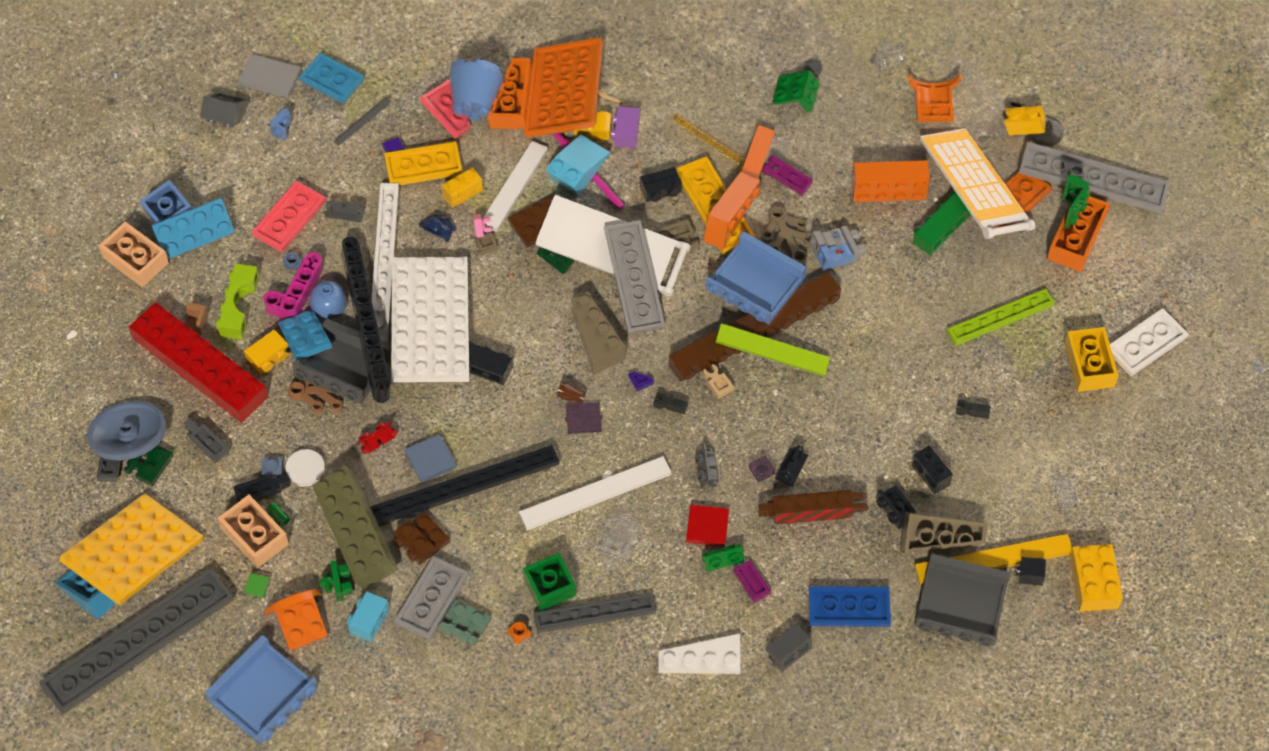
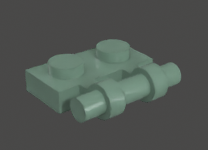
(467, 617)

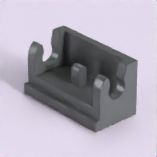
(789, 647)

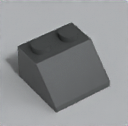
(223, 109)

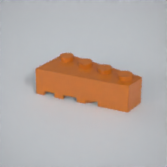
(512, 100)
(730, 210)

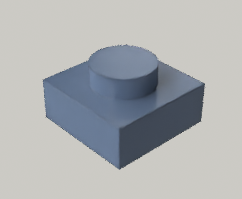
(272, 466)

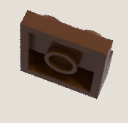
(420, 538)

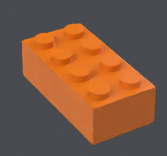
(890, 181)
(1073, 245)

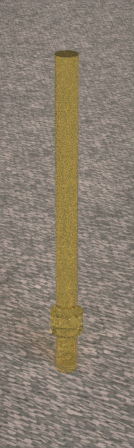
(706, 138)

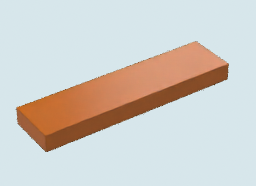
(758, 151)

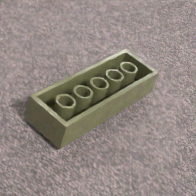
(355, 527)

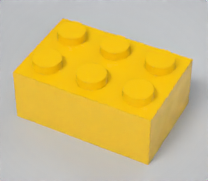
(1091, 359)
(1095, 577)

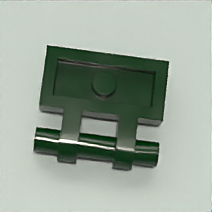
(152, 467)

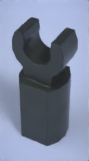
(671, 403)
(973, 409)

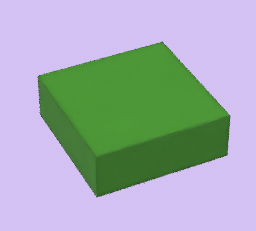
(257, 585)

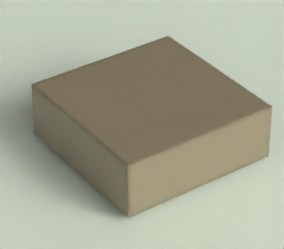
(486, 244)

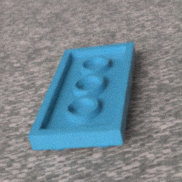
(193, 228)

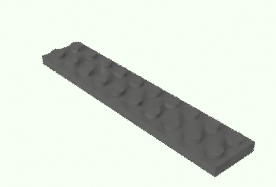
(136, 641)

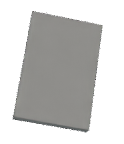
(269, 76)

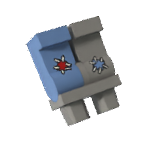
(836, 247)

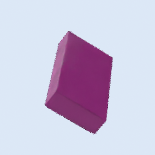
(752, 581)

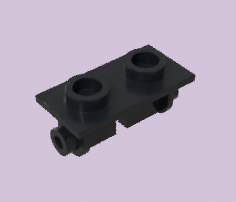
(792, 466)

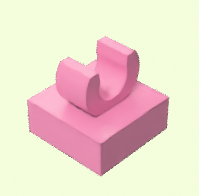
(479, 225)

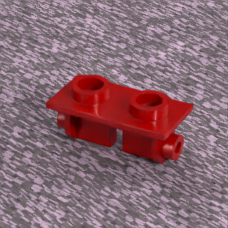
(369, 441)

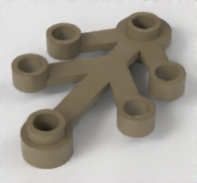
(787, 233)

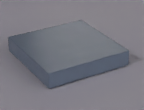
(430, 458)

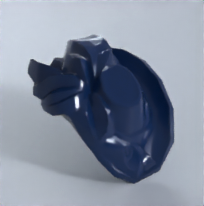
(438, 226)

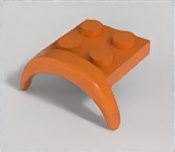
(934, 100)
(299, 618)

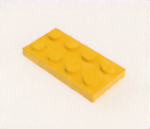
(423, 163)

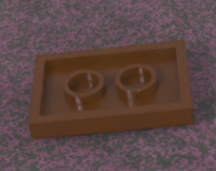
(530, 221)

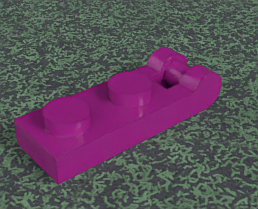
(787, 175)

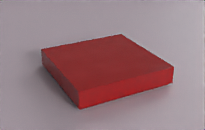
(707, 525)

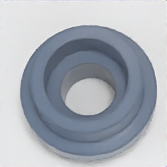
(290, 257)

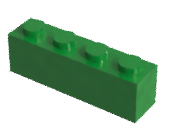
(941, 224)

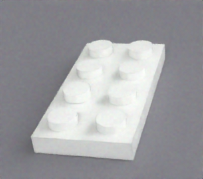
(1147, 342)

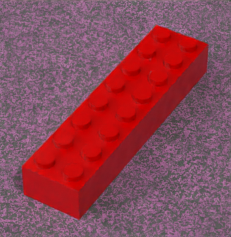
(198, 362)

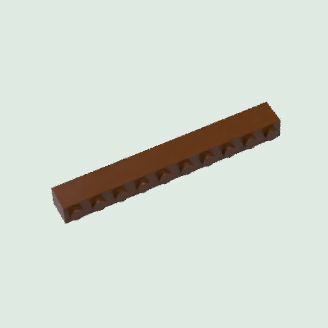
(803, 302)

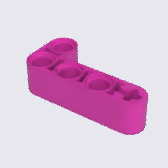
(298, 285)

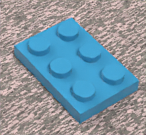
(331, 78)
(304, 335)

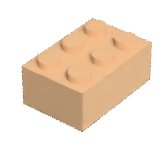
(133, 254)
(253, 531)

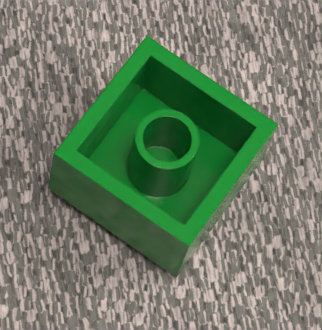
(549, 582)

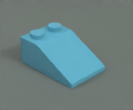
(577, 164)

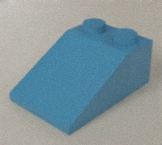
(85, 594)

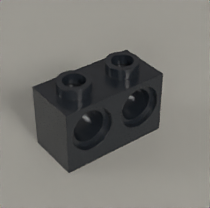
(932, 469)

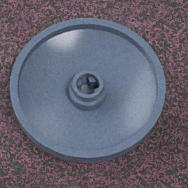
(126, 430)

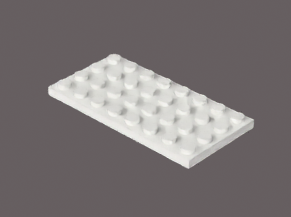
(430, 319)

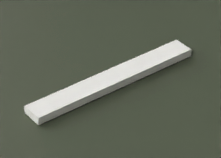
(594, 493)

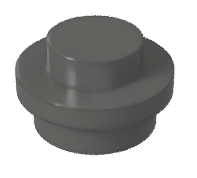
(814, 66)

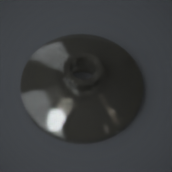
(1052, 135)

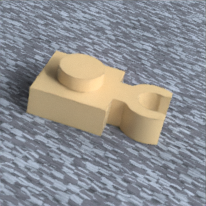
(719, 384)

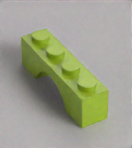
(242, 282)

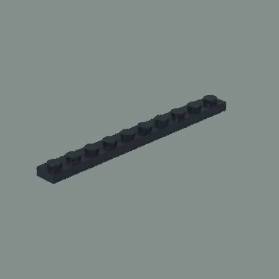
(465, 485)

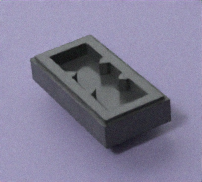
(108, 470)

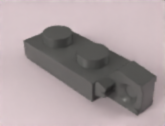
(206, 440)

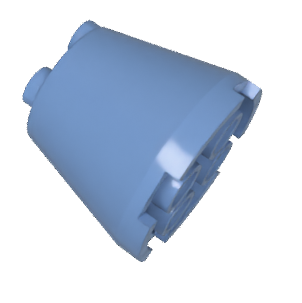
(474, 87)

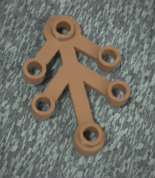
(306, 390)

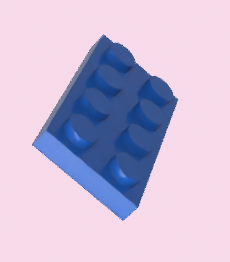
(849, 606)

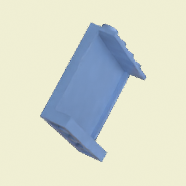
(756, 278)
(261, 691)

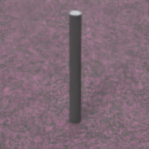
(363, 120)

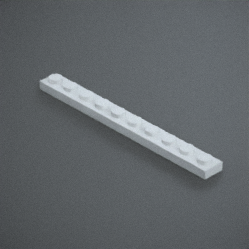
(383, 256)

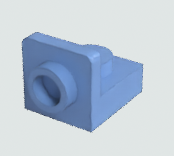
(280, 124)

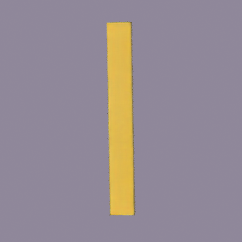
(1010, 555)

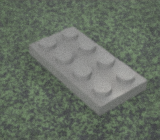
(431, 598)

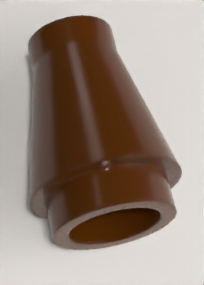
(570, 392)

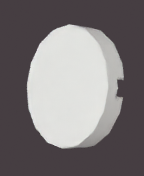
(305, 467)

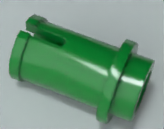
(278, 514)

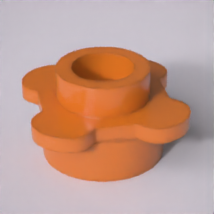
(518, 626)

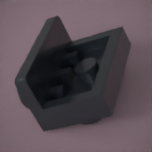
(894, 505)

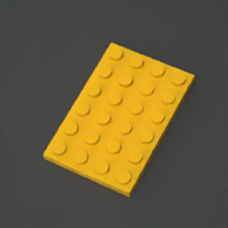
(131, 549)

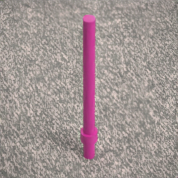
(599, 182)

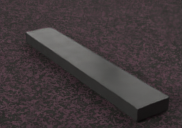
(594, 612)

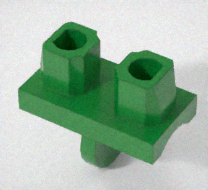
(341, 589)

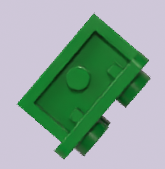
(797, 87)
(1075, 193)

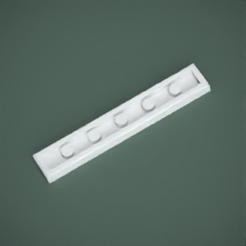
(515, 185)

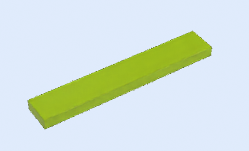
(1000, 317)
(772, 349)

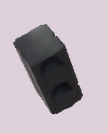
(660, 184)

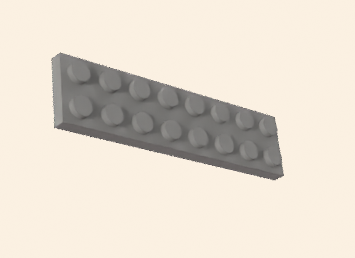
(1104, 179)

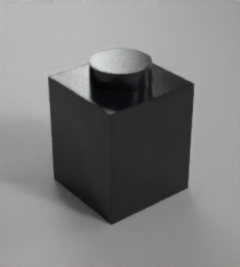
(1031, 571)

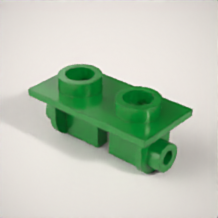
(728, 556)

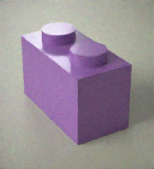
(626, 127)

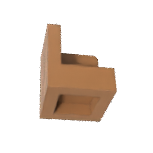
(197, 317)

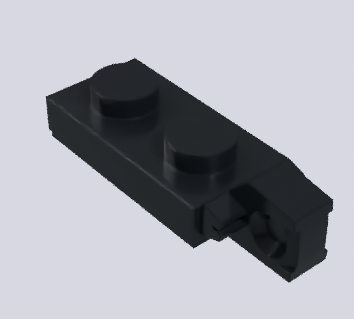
(261, 487)

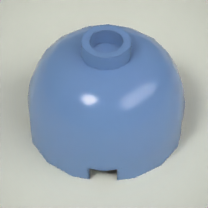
(328, 300)

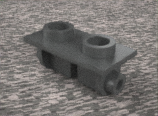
(344, 211)
(705, 460)

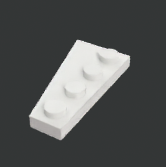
(704, 657)

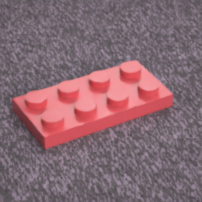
(289, 216)

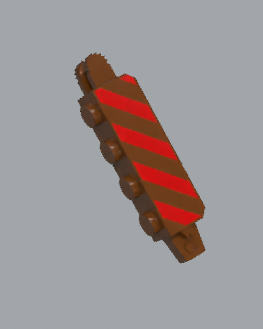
(813, 506)

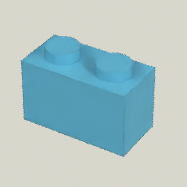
(368, 616)

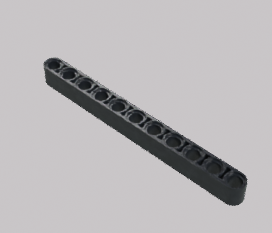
(365, 320)

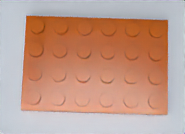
(564, 87)

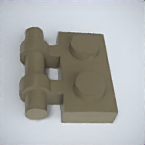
(680, 232)

